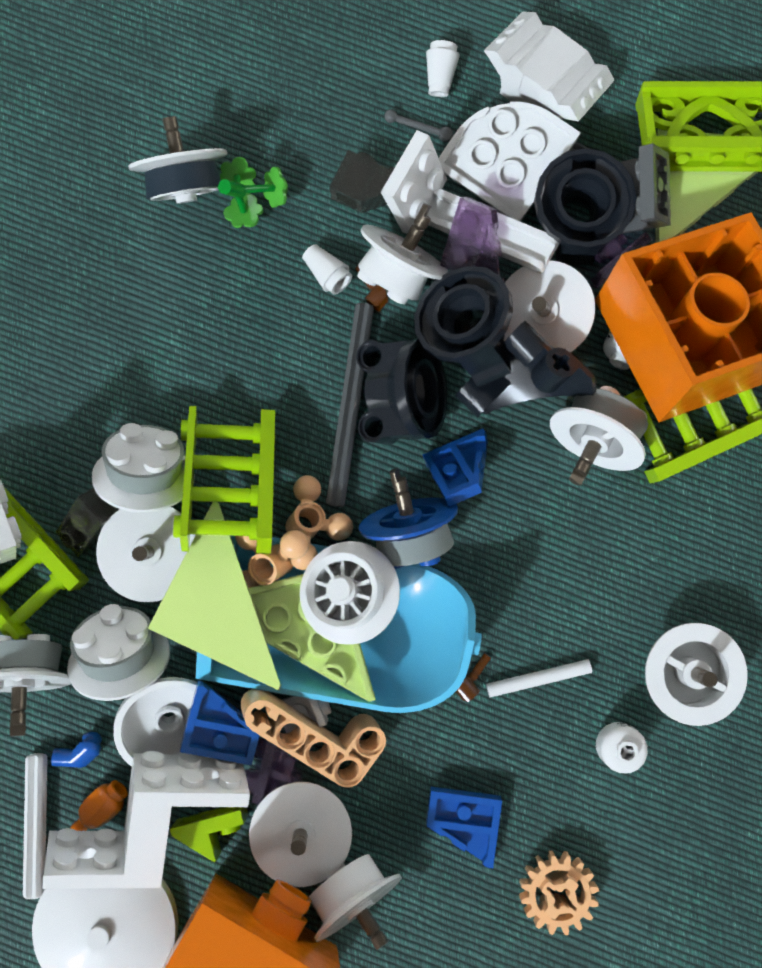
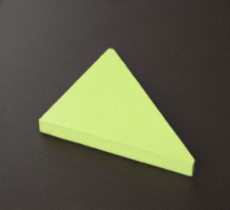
(695, 194)
(213, 609)
(289, 632)

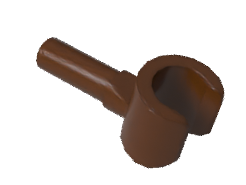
(376, 296)
(468, 689)

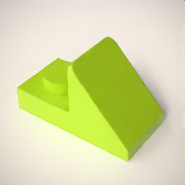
(201, 829)

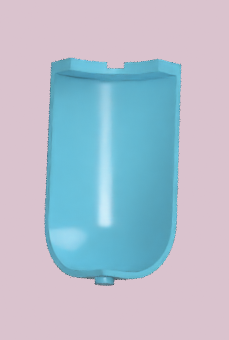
(409, 664)

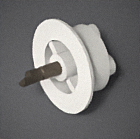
(398, 261)

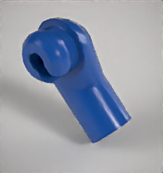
(81, 755)

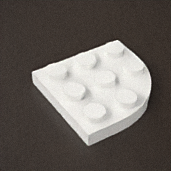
(505, 152)

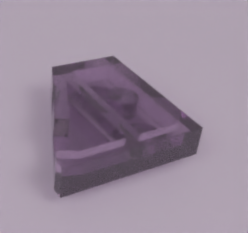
(473, 237)

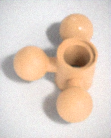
(337, 526)
(292, 545)

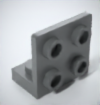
(652, 188)

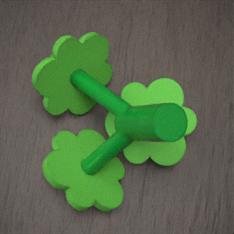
(238, 182)

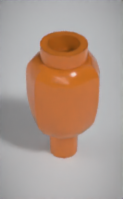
(101, 806)

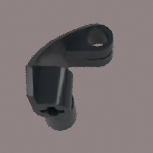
(535, 374)

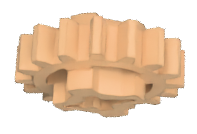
(558, 909)

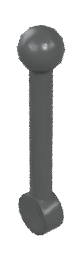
(444, 133)

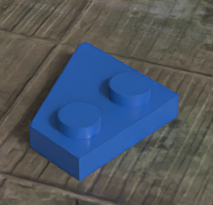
(459, 467)
(217, 729)
(467, 820)

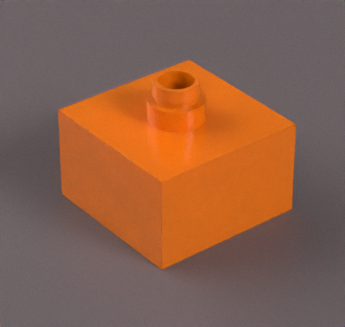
(690, 315)
(249, 932)

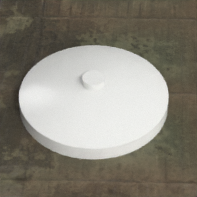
(105, 927)

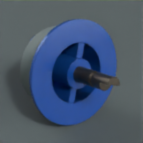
(410, 529)

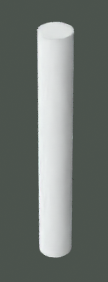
(539, 678)

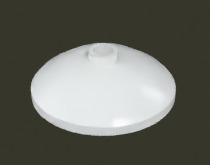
(141, 722)

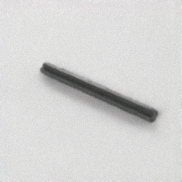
(349, 408)

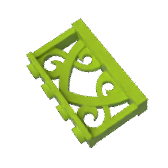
(691, 147)

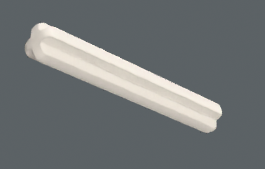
(34, 825)

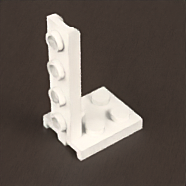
(420, 180)

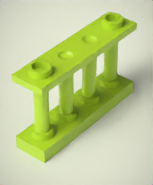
(696, 449)
(258, 495)
(40, 550)

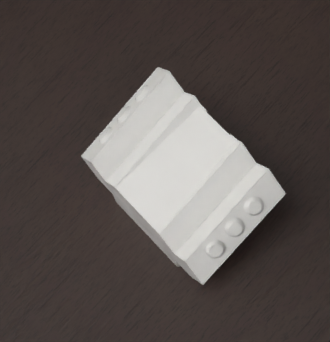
(547, 68)

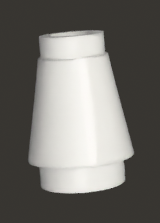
(441, 66)
(328, 270)

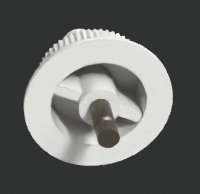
(696, 674)

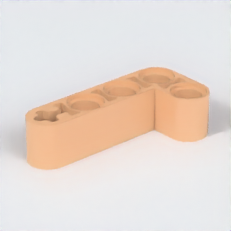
(307, 732)

